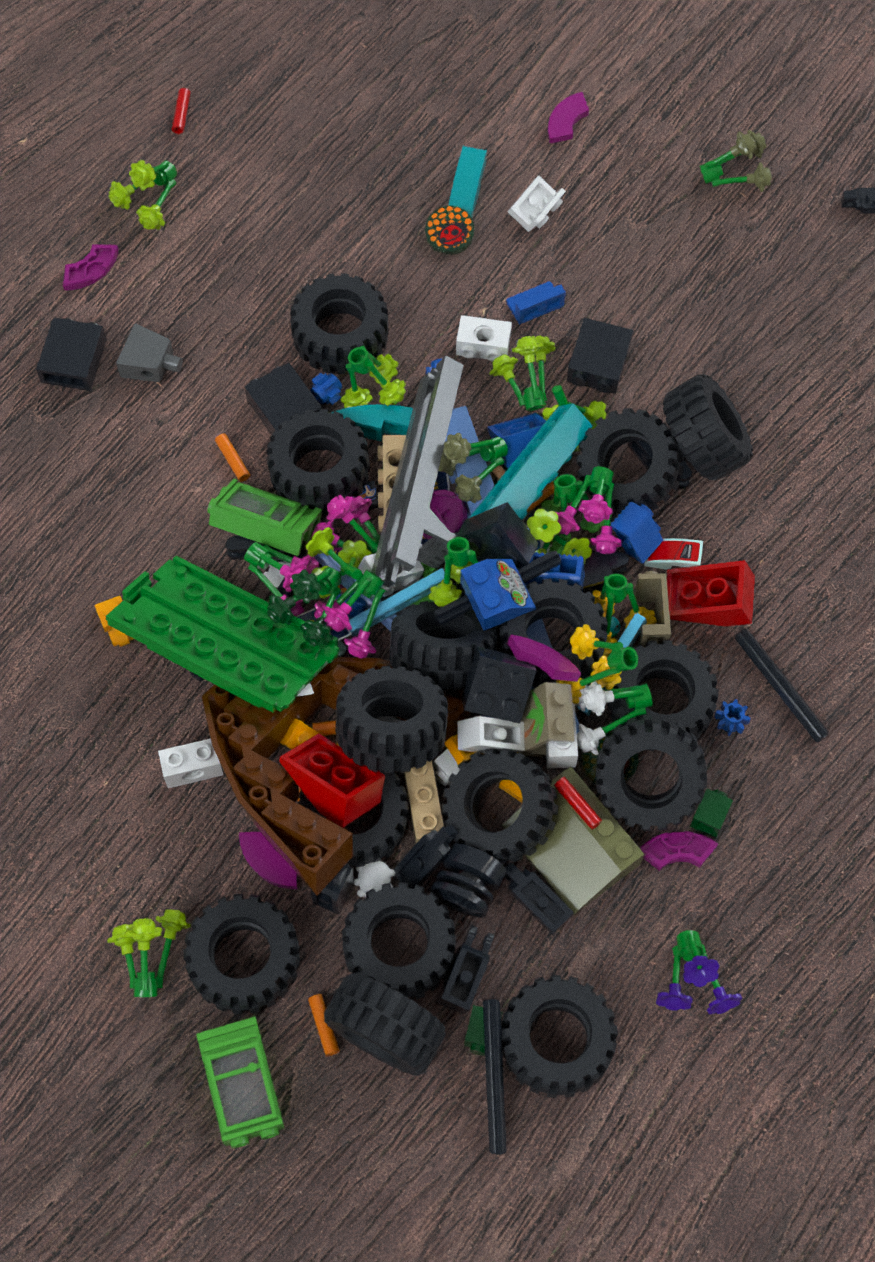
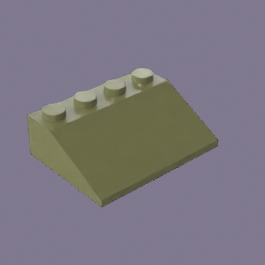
(581, 860)

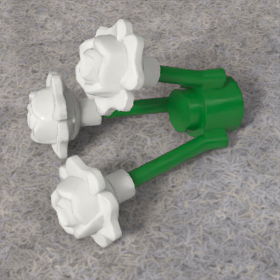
(595, 699)

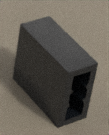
(71, 354)
(599, 356)
(280, 397)

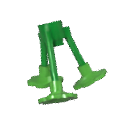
(565, 492)

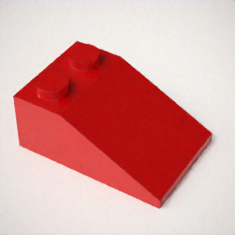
(712, 594)
(332, 780)

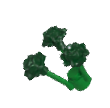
(308, 587)

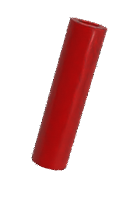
(181, 111)
(578, 803)

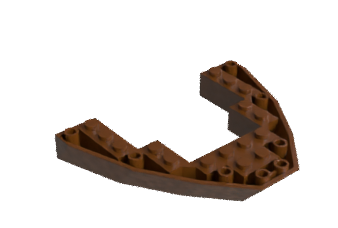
(249, 735)

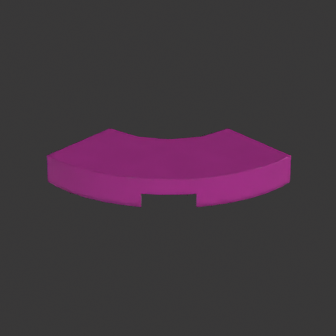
(565, 116)
(91, 268)
(544, 657)
(676, 847)
(266, 860)

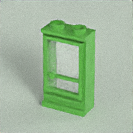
(263, 517)
(240, 1082)

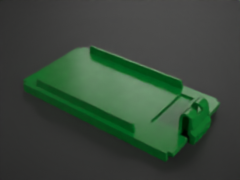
(220, 634)

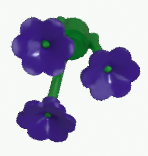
(697, 971)

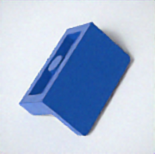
(536, 302)

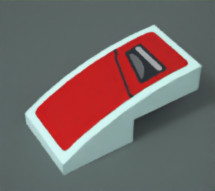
(676, 553)

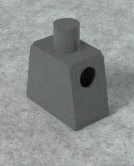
(147, 356)

